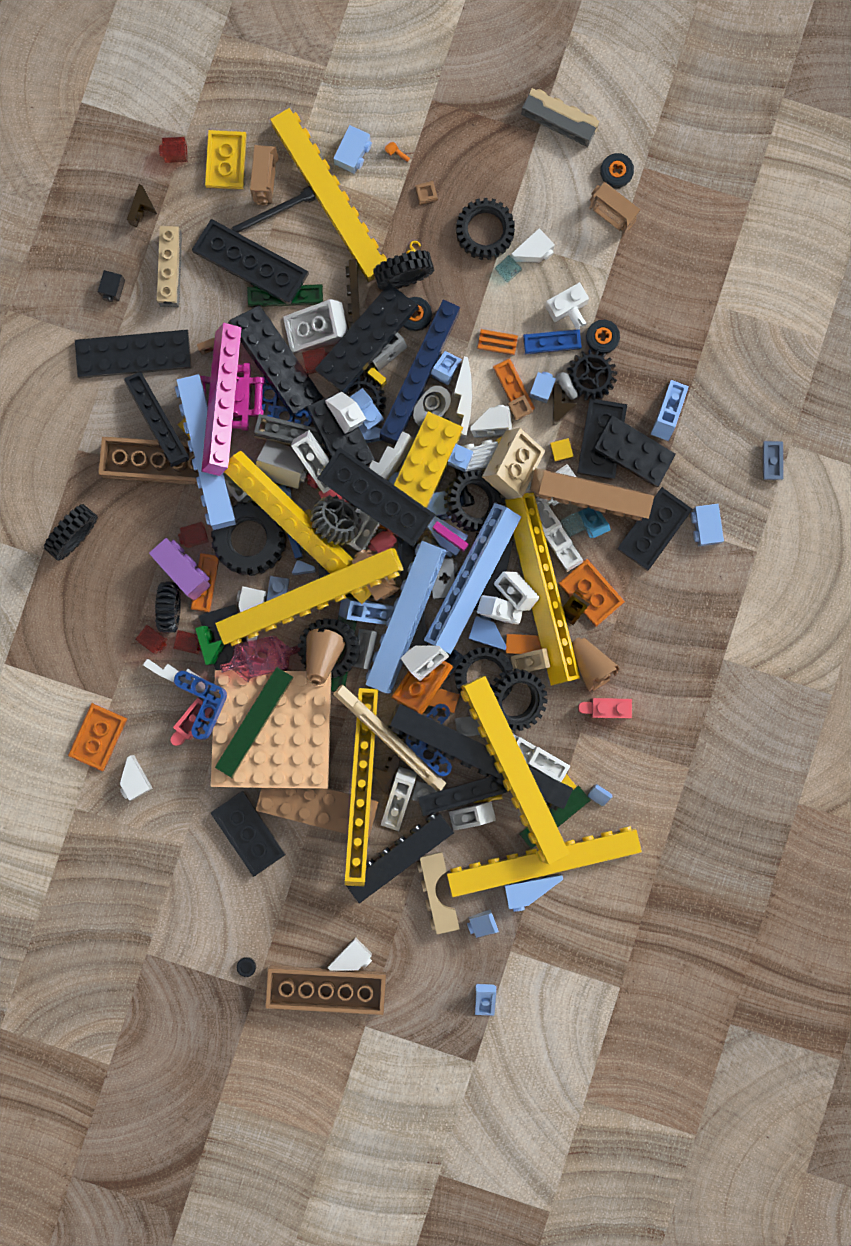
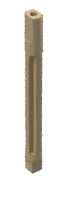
(389, 737)

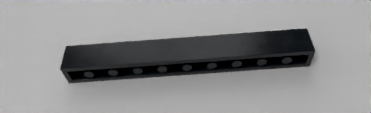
(468, 751)

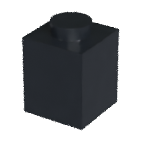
(111, 286)

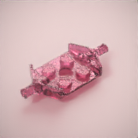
(248, 663)

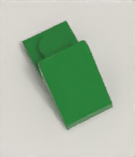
(209, 649)

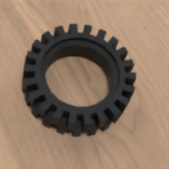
(495, 209)
(404, 269)
(454, 505)
(70, 532)
(348, 636)
(480, 654)
(537, 694)

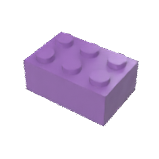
(181, 568)

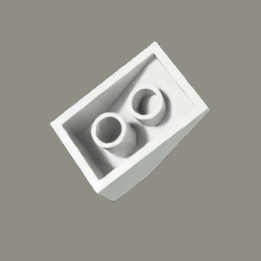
(316, 326)

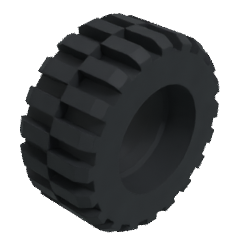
(249, 564)

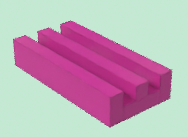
(450, 536)

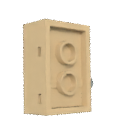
(513, 463)

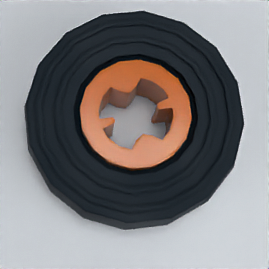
(619, 161)
(424, 319)
(606, 327)

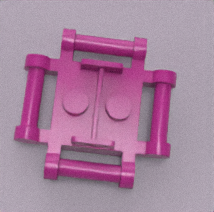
(242, 400)

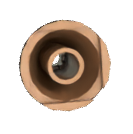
(322, 654)
(593, 664)

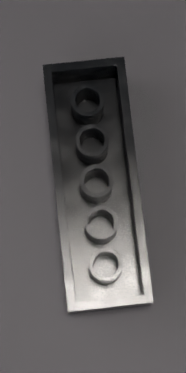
(402, 855)

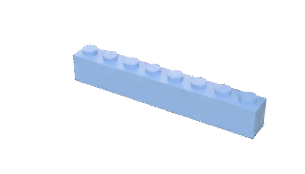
(214, 487)
(472, 578)
(406, 616)

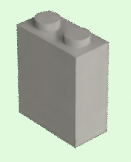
(281, 464)

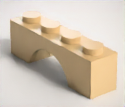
(444, 917)

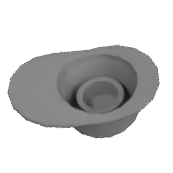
(434, 400)

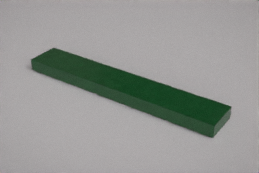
(254, 722)

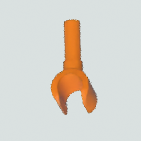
(392, 148)

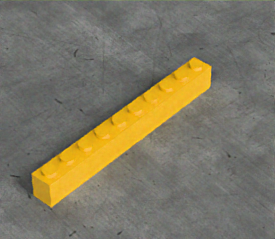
(327, 192)
(288, 516)
(540, 576)
(309, 596)
(515, 770)
(360, 794)
(529, 866)

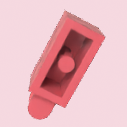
(607, 708)
(184, 725)

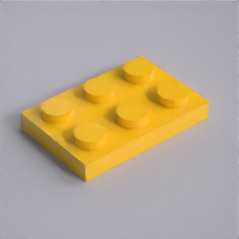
(225, 159)

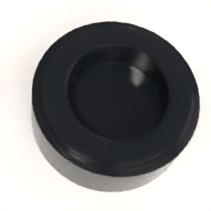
(246, 966)

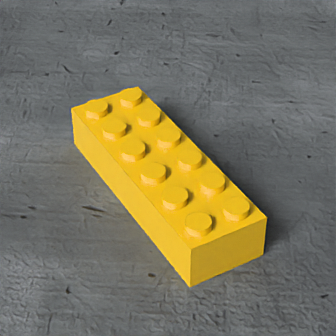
(428, 458)

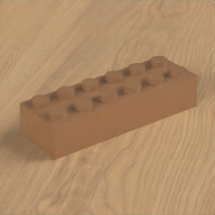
(143, 462)
(592, 493)
(314, 807)
(325, 990)

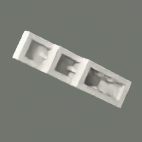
(464, 391)
(393, 457)
(557, 537)
(169, 673)
(542, 760)

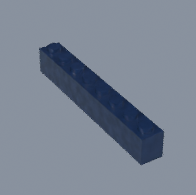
(420, 372)

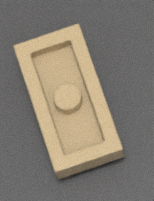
(531, 660)

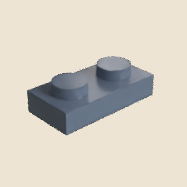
(773, 460)
(277, 587)

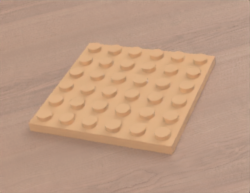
(291, 745)

